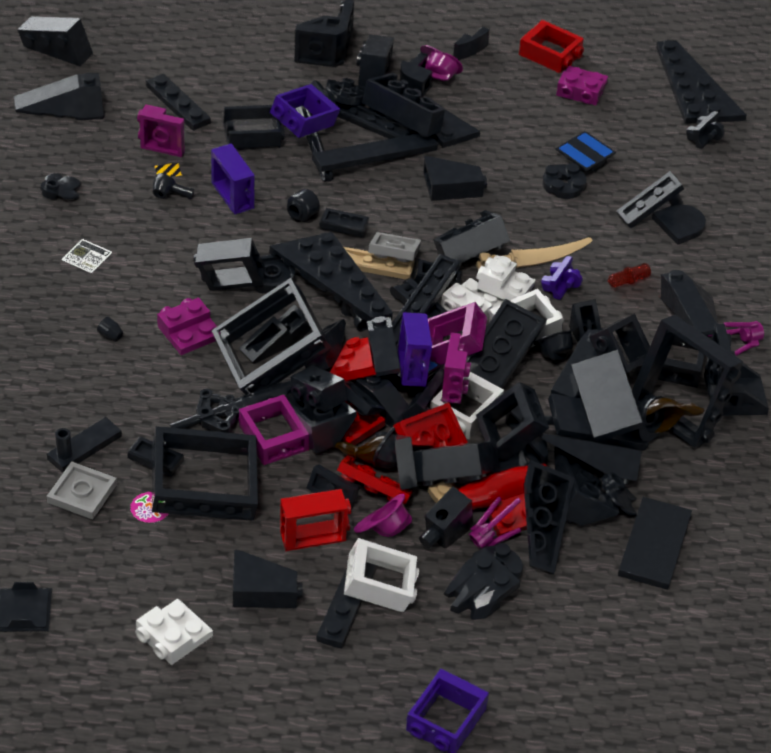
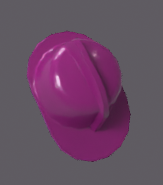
(441, 63)
(388, 519)

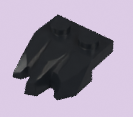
(481, 586)

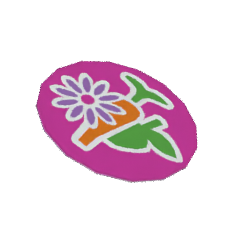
(142, 506)

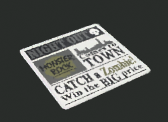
(86, 255)

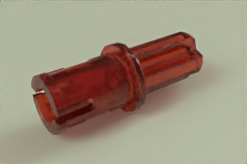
(629, 275)

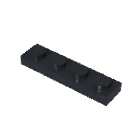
(178, 102)
(341, 613)

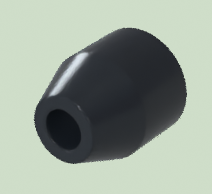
(110, 329)

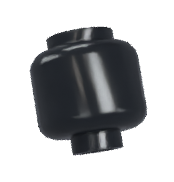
(303, 205)

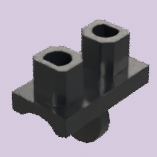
(706, 130)

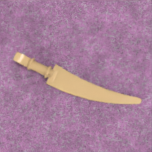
(538, 256)

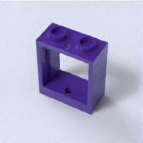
(308, 96)
(231, 177)
(414, 349)
(447, 686)

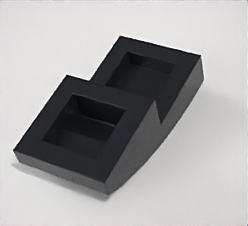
(470, 45)

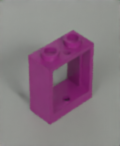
(466, 318)
(271, 449)

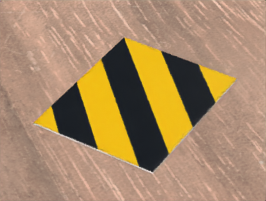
(169, 169)

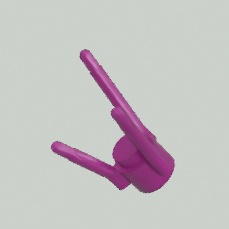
(749, 331)
(483, 535)

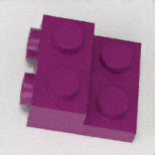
(581, 85)
(160, 131)
(187, 325)
(455, 371)

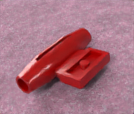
(507, 486)

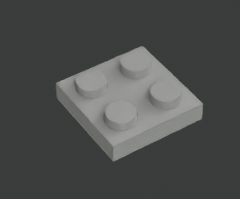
(395, 246)
(81, 490)

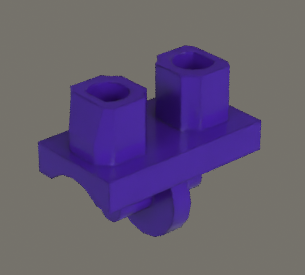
(561, 278)

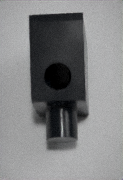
(448, 519)

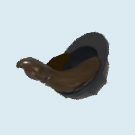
(661, 414)
(378, 451)

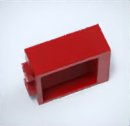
(532, 49)
(316, 533)

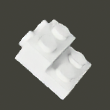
(501, 280)
(467, 293)
(172, 631)

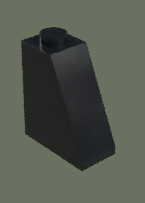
(452, 179)
(263, 583)

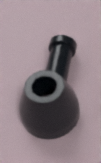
(165, 184)

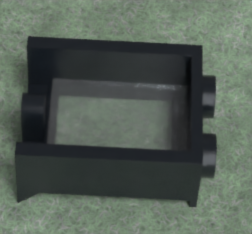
(252, 127)

